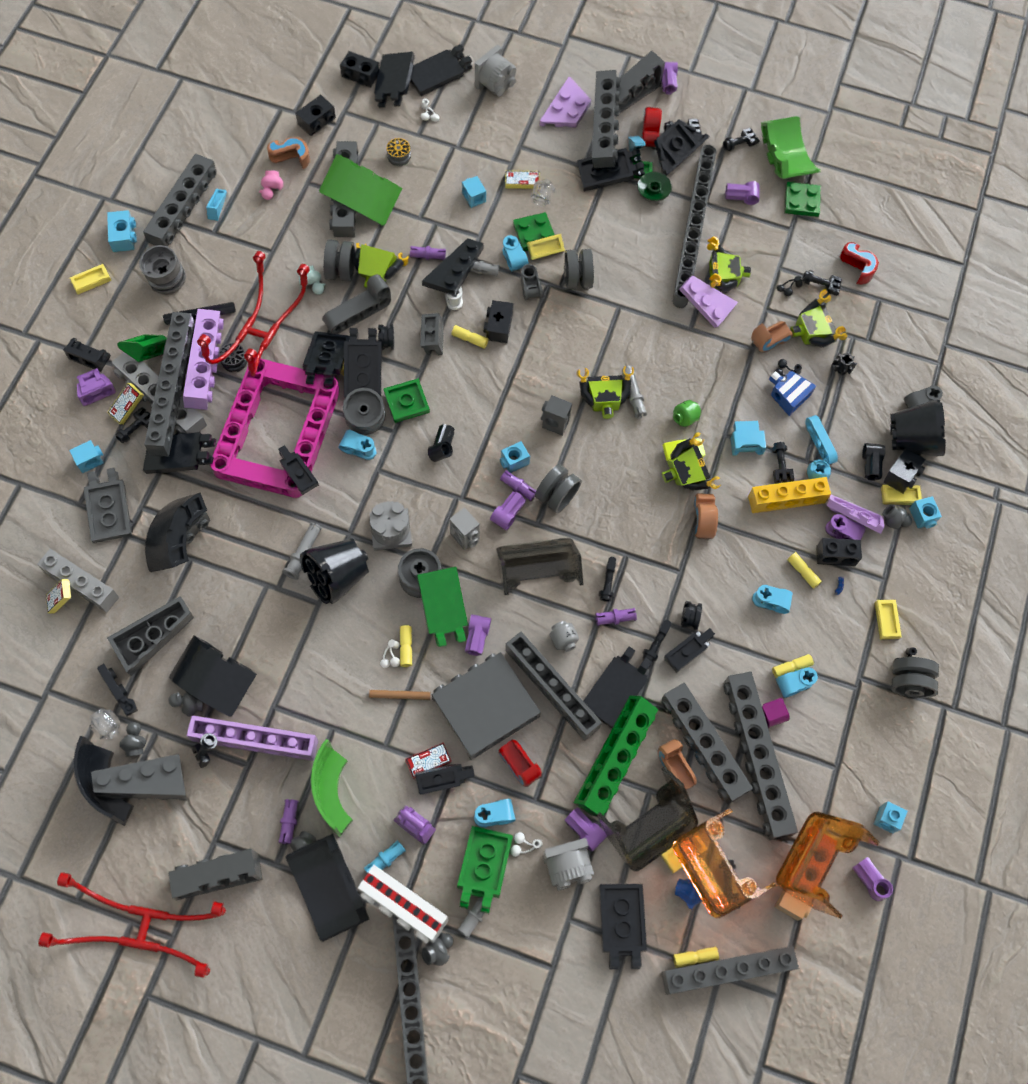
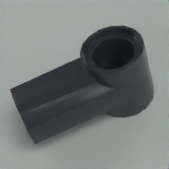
(442, 444)
(874, 457)

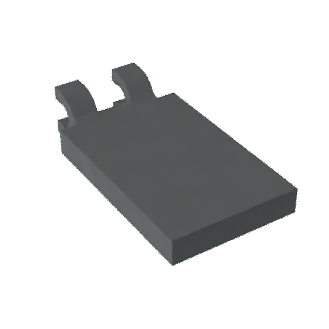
(107, 507)

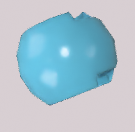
(818, 465)

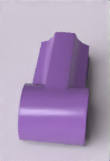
(669, 78)
(747, 192)
(505, 514)
(477, 629)
(586, 829)
(871, 878)

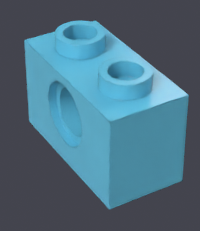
(121, 231)

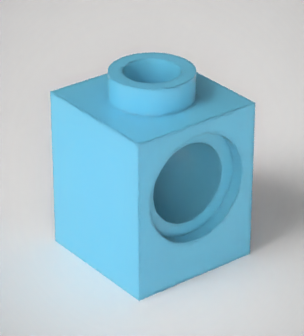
(474, 191)
(517, 450)
(87, 456)
(928, 506)
(890, 817)

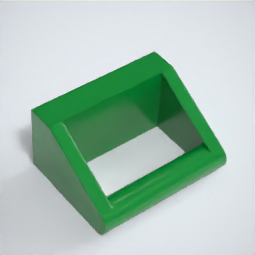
(143, 346)

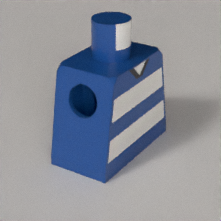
(790, 390)

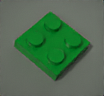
(802, 199)
(532, 228)
(406, 400)

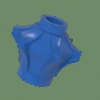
(688, 893)

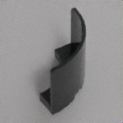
(167, 533)
(211, 677)
(93, 758)
(327, 887)

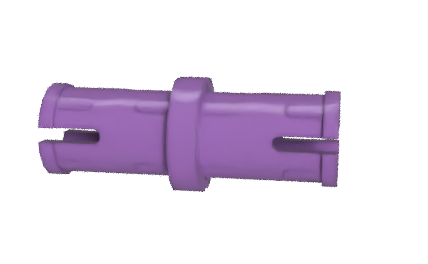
(427, 253)
(518, 485)
(615, 616)
(288, 821)

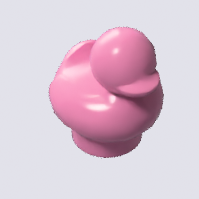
(270, 181)

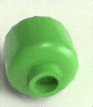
(686, 413)

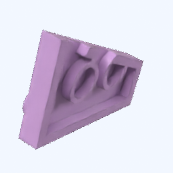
(708, 300)
(857, 513)

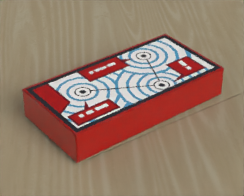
(428, 759)

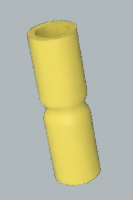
(466, 335)
(807, 573)
(406, 649)
(794, 665)
(699, 956)

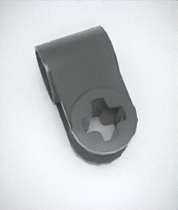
(530, 285)
(923, 396)

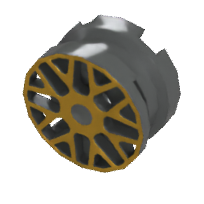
(398, 153)

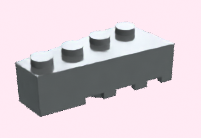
(641, 80)
(149, 634)
(148, 779)
(215, 874)

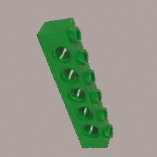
(607, 761)

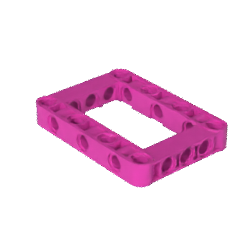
(241, 413)

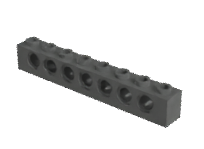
(170, 384)
(773, 829)

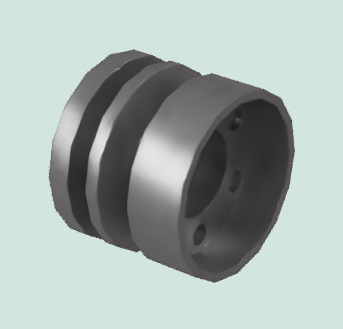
(162, 269)

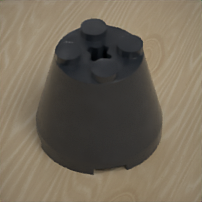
(919, 429)
(334, 568)

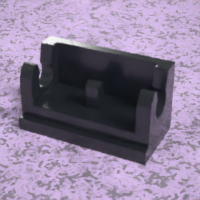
(86, 355)

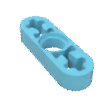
(821, 439)

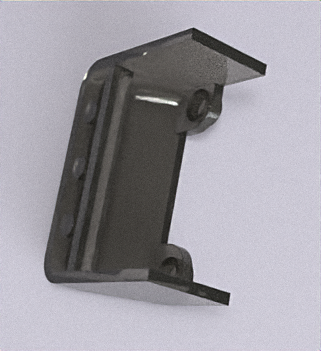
(539, 560)
(656, 829)

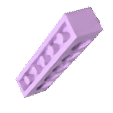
(199, 372)
(254, 738)

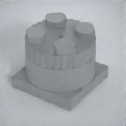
(494, 72)
(390, 526)
(568, 864)

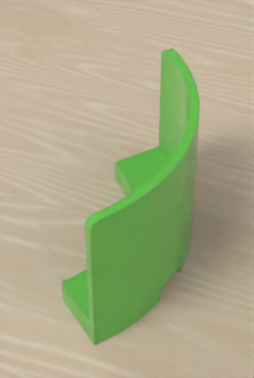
(787, 147)
(360, 189)
(324, 785)

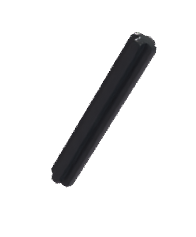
(224, 308)

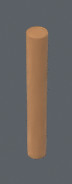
(390, 694)

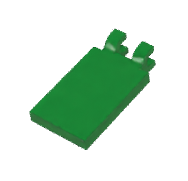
(443, 604)
(484, 866)

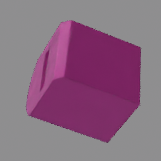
(775, 712)

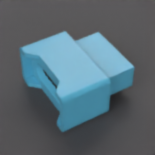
(747, 438)

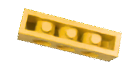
(789, 495)

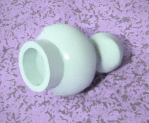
(314, 278)

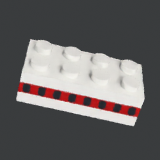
(403, 903)

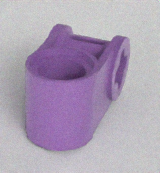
(845, 528)

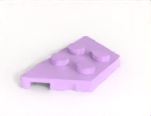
(567, 106)

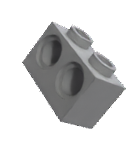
(465, 529)

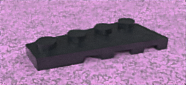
(454, 269)

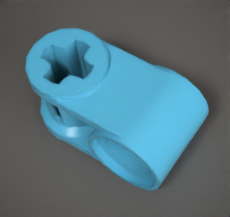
(513, 253)
(358, 445)
(774, 599)
(794, 683)
(498, 813)

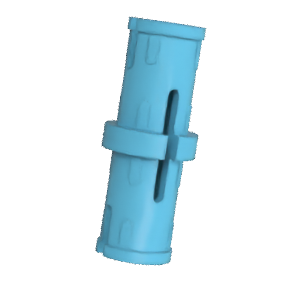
(387, 857)

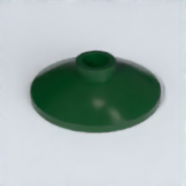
(657, 181)

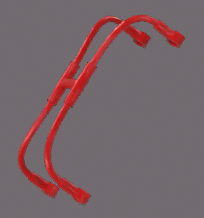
(251, 355)
(202, 969)

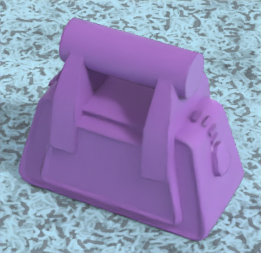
(93, 387)
(414, 824)

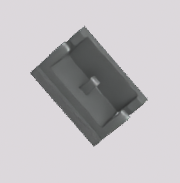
(432, 333)

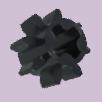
(844, 363)

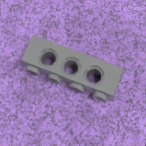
(80, 581)

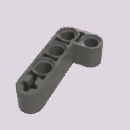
(359, 307)

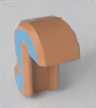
(289, 149)
(768, 338)
(706, 516)
(674, 761)

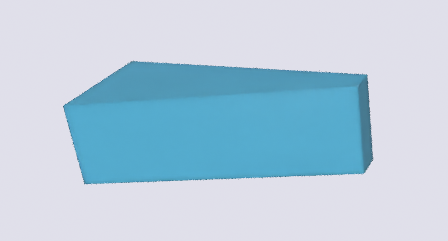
(635, 142)
(215, 204)

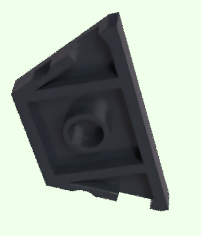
(677, 145)

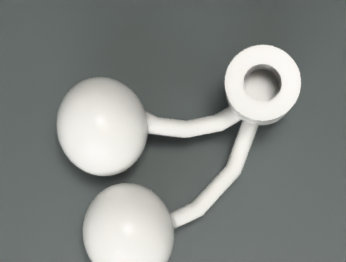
(425, 116)
(394, 662)
(519, 838)

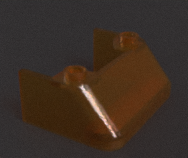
(814, 854)
(712, 871)

